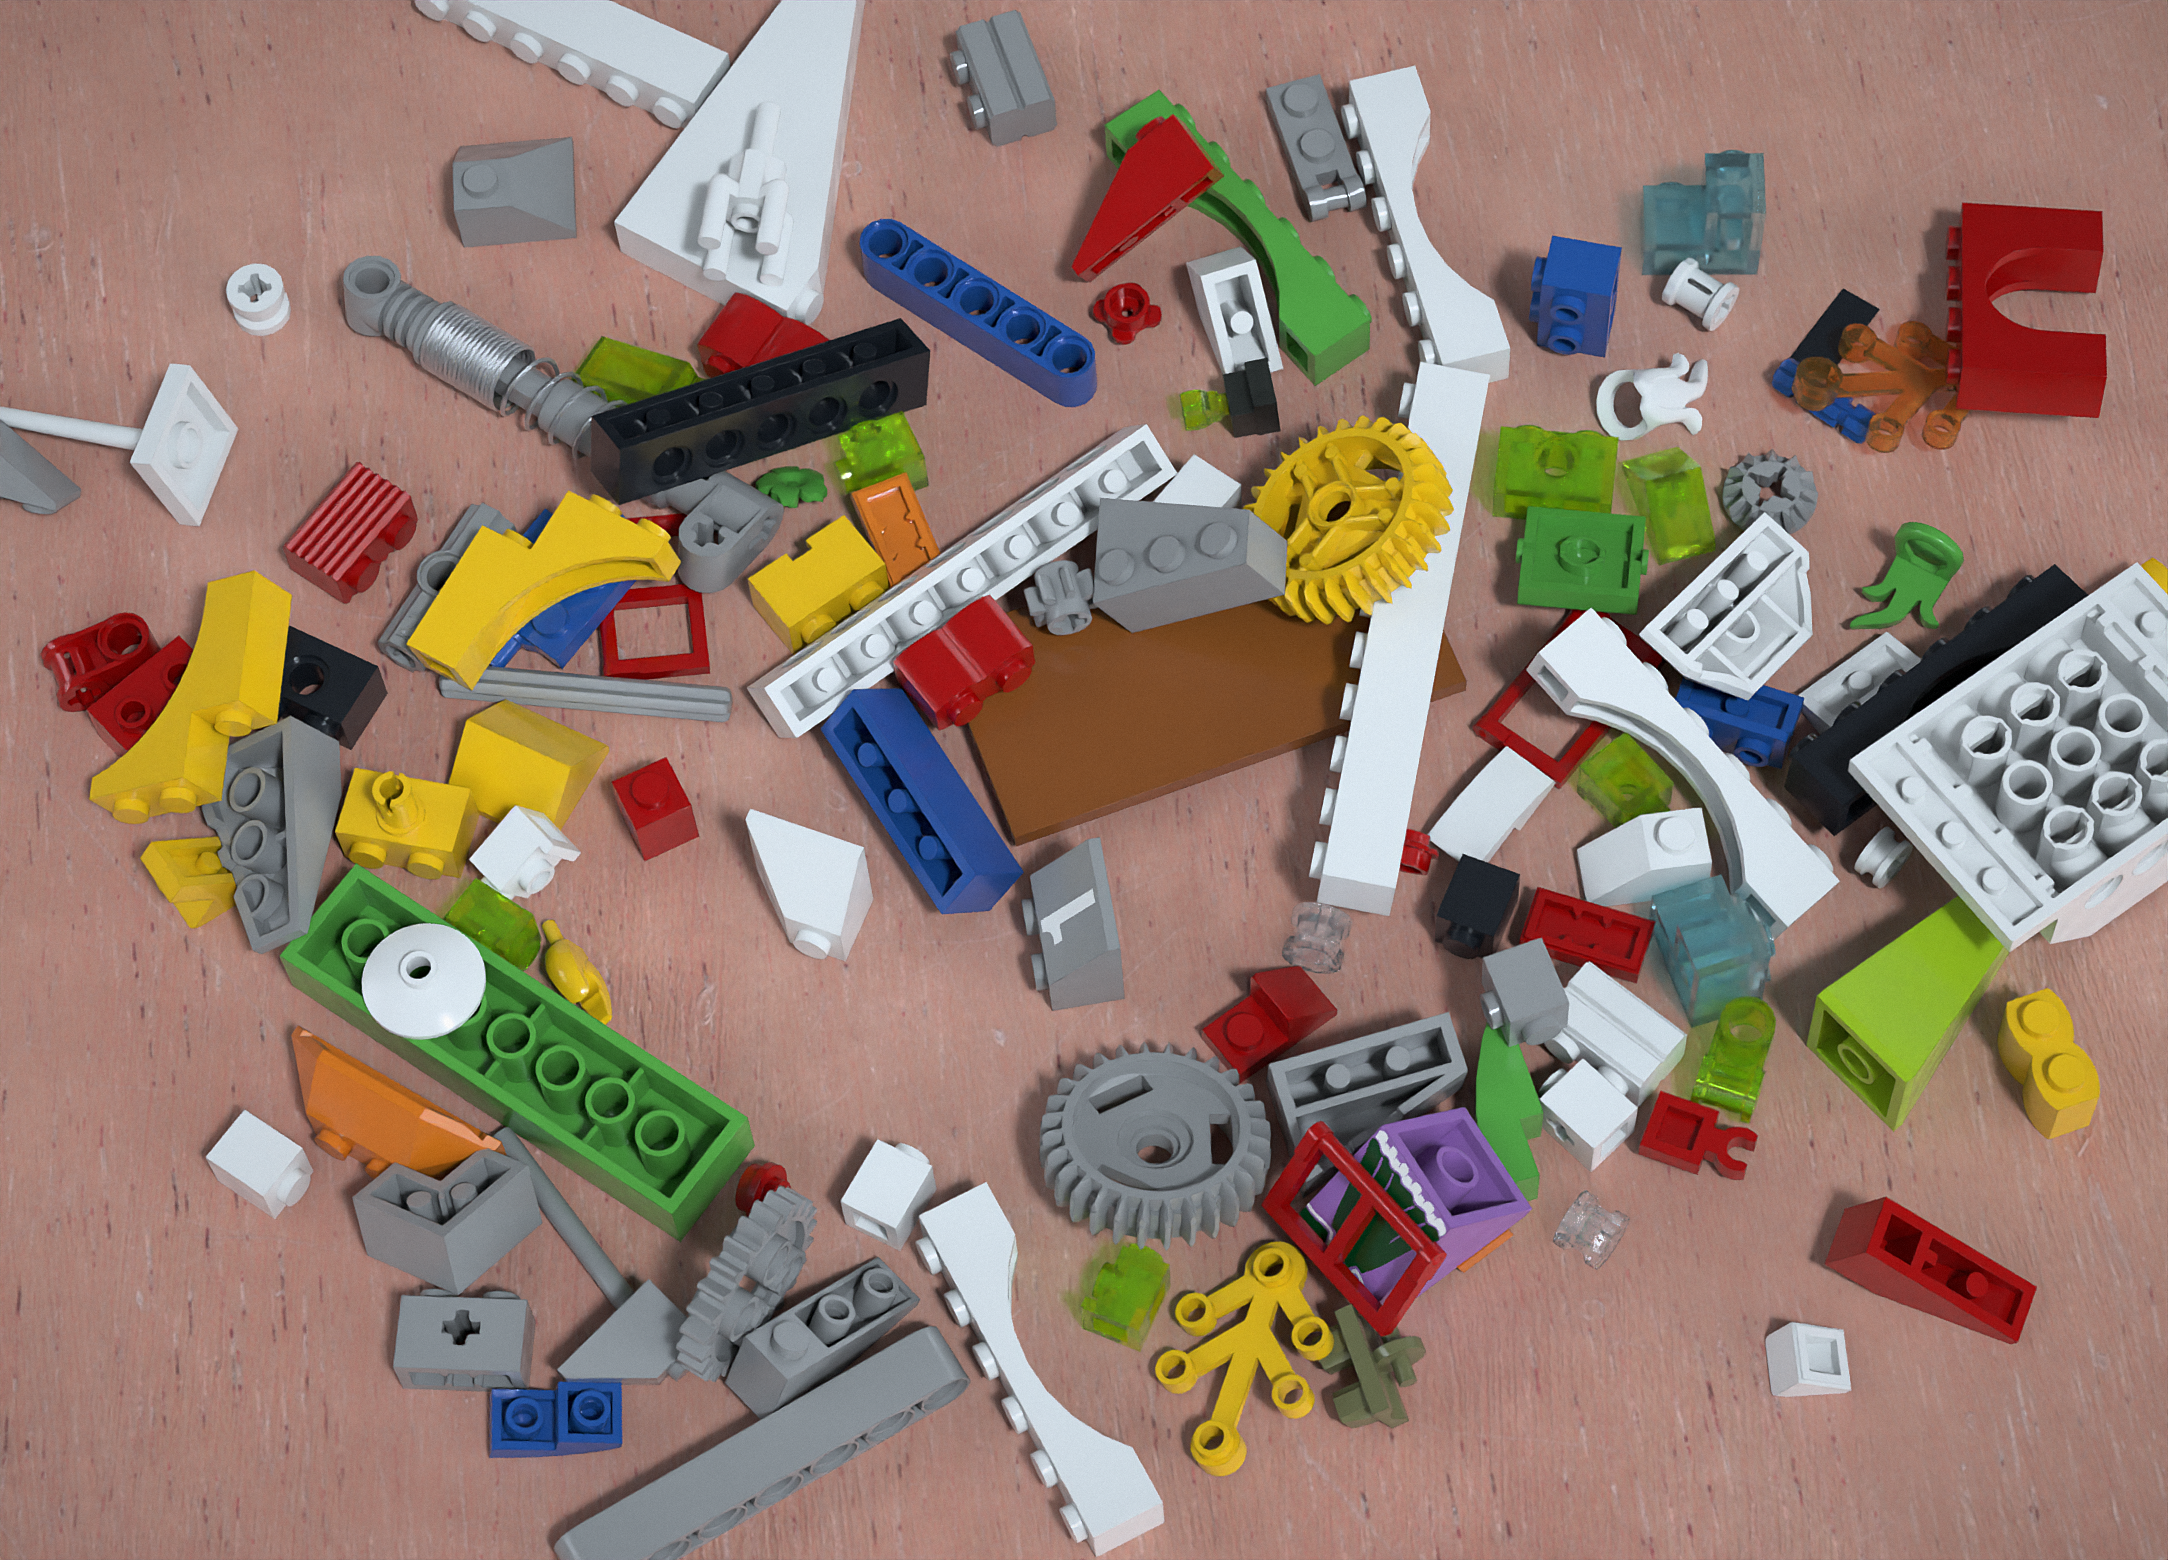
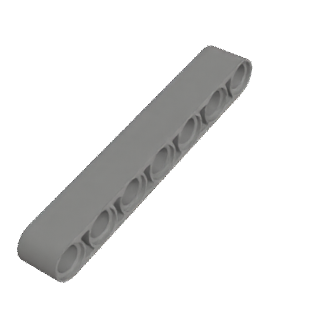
(775, 1455)

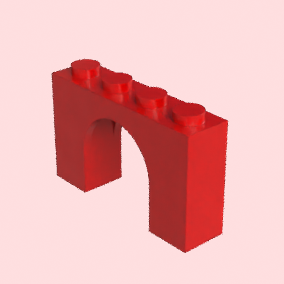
(2000, 361)

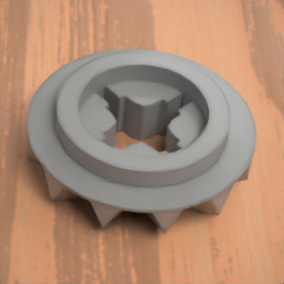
(1742, 492)

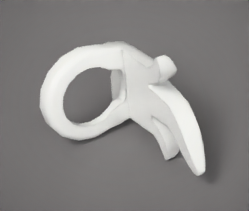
(1662, 397)

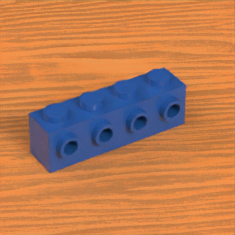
(921, 800)

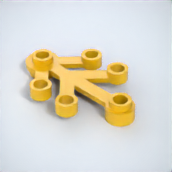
(1246, 1347)

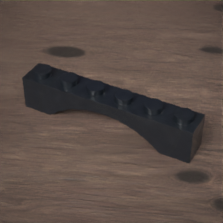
(1820, 763)

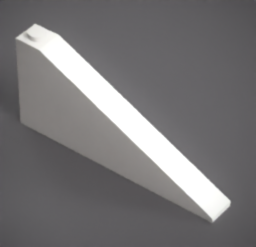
(807, 67)

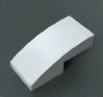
(1491, 807)

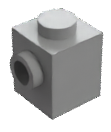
(1524, 994)

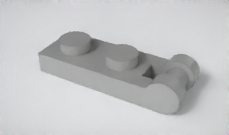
(1315, 147)

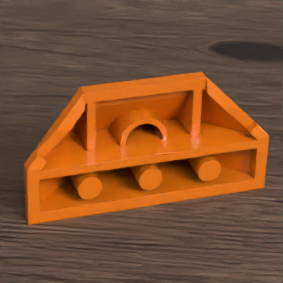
(376, 1118)

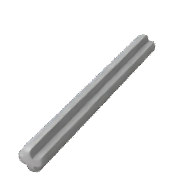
(596, 693)

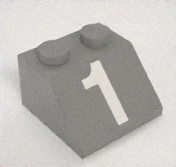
(1075, 929)

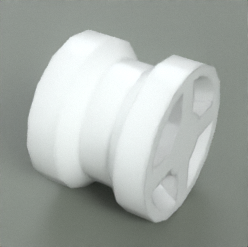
(272, 305)

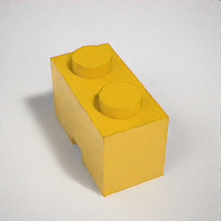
(820, 587)

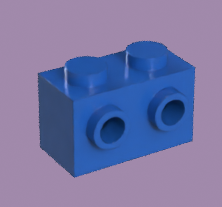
(1575, 296)

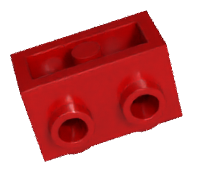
(138, 700)

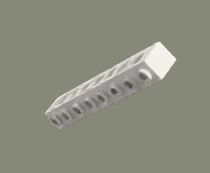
(981, 564)

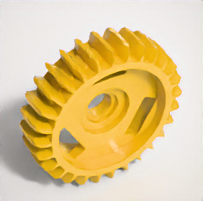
(1379, 538)

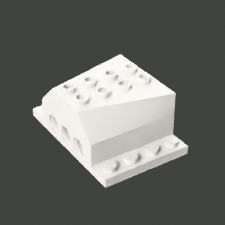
(2044, 771)

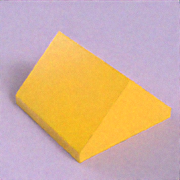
(524, 761)

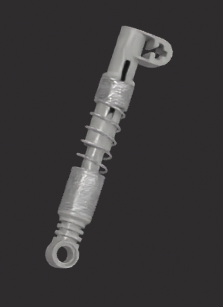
(503, 372)

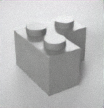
(450, 1226)

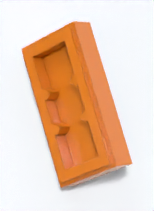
(895, 526)

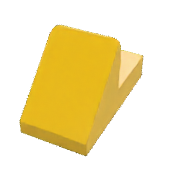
(192, 877)

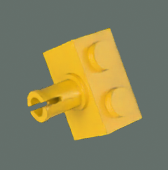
(407, 824)

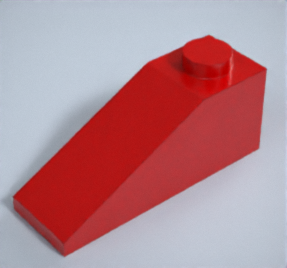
(1150, 187)
(1928, 1270)

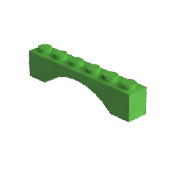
(1317, 319)

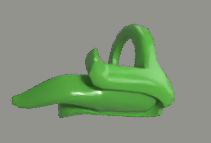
(1918, 575)

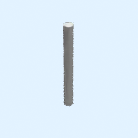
(569, 1225)

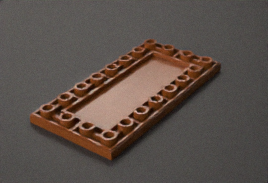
(1164, 707)

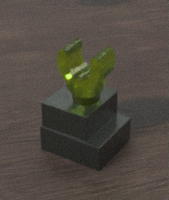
(1247, 399)

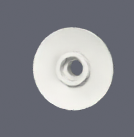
(430, 1004)

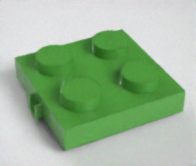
(1581, 560)

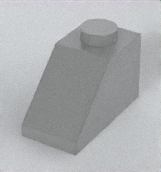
(632, 1345)

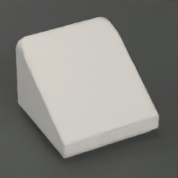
(1807, 1361)

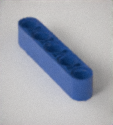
(988, 334)

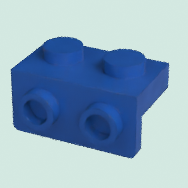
(1751, 729)

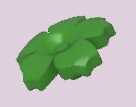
(790, 483)

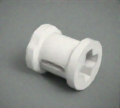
(1700, 293)

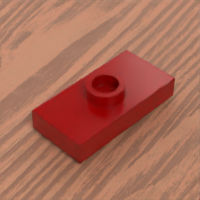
(1587, 932)

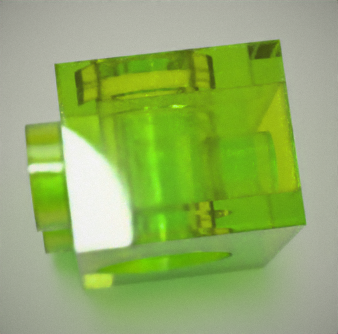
(1531, 450)

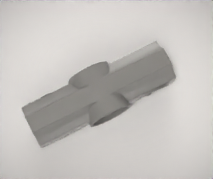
(431, 576)

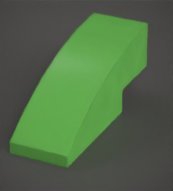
(1508, 1108)

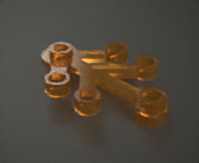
(1821, 382)

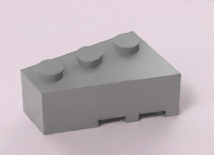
(1182, 561)
(1365, 1085)

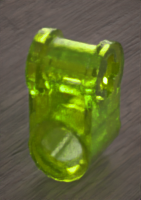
(1733, 1068)

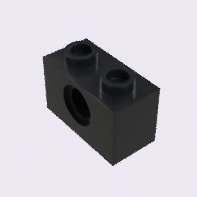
(349, 688)

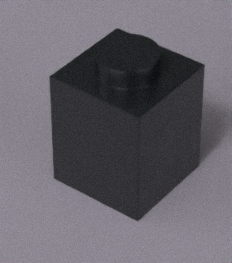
(1476, 908)

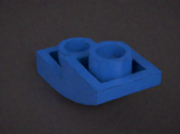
(555, 1422)

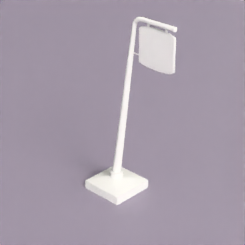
(176, 450)

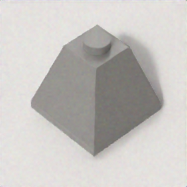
(515, 192)

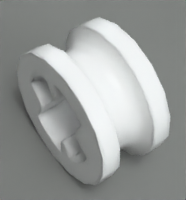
(1883, 857)

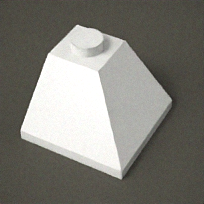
(813, 882)

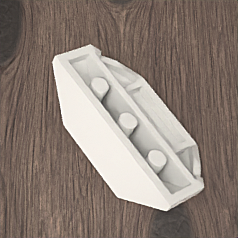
(1739, 614)

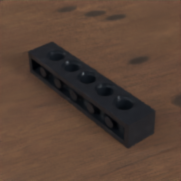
(758, 411)

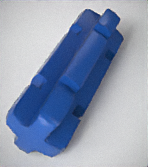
(1841, 412)

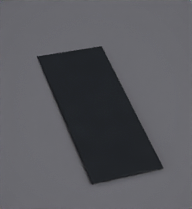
(1827, 332)

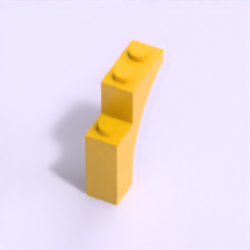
(511, 581)
(222, 694)

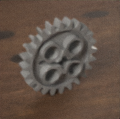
(767, 1250)

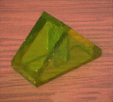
(1674, 500)

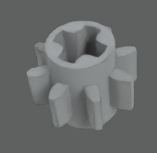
(1061, 597)

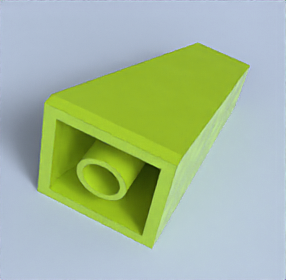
(1904, 1007)

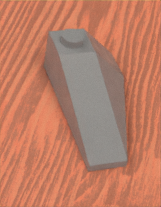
(277, 826)

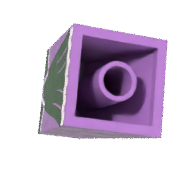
(1444, 1181)

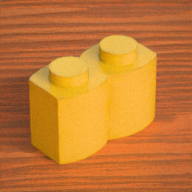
(2054, 1071)

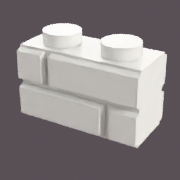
(1617, 1035)

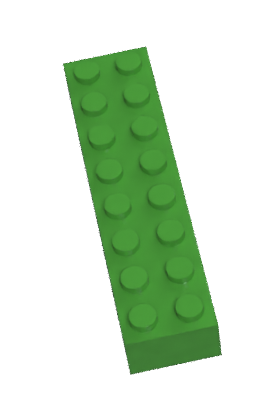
(538, 1066)

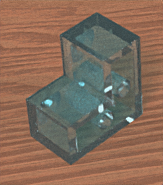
(1710, 222)
(1711, 947)

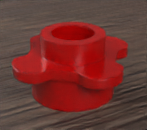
(1127, 298)

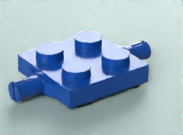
(567, 624)

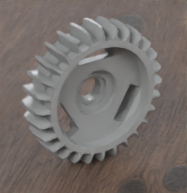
(1153, 1103)

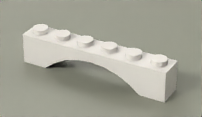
(1454, 318)
(1601, 680)
(1098, 1477)

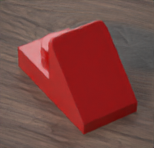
(1270, 1021)

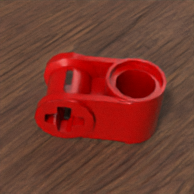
(97, 658)

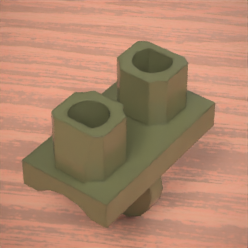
(1376, 1392)

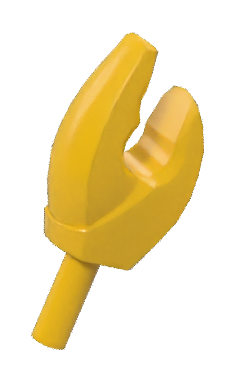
(575, 975)

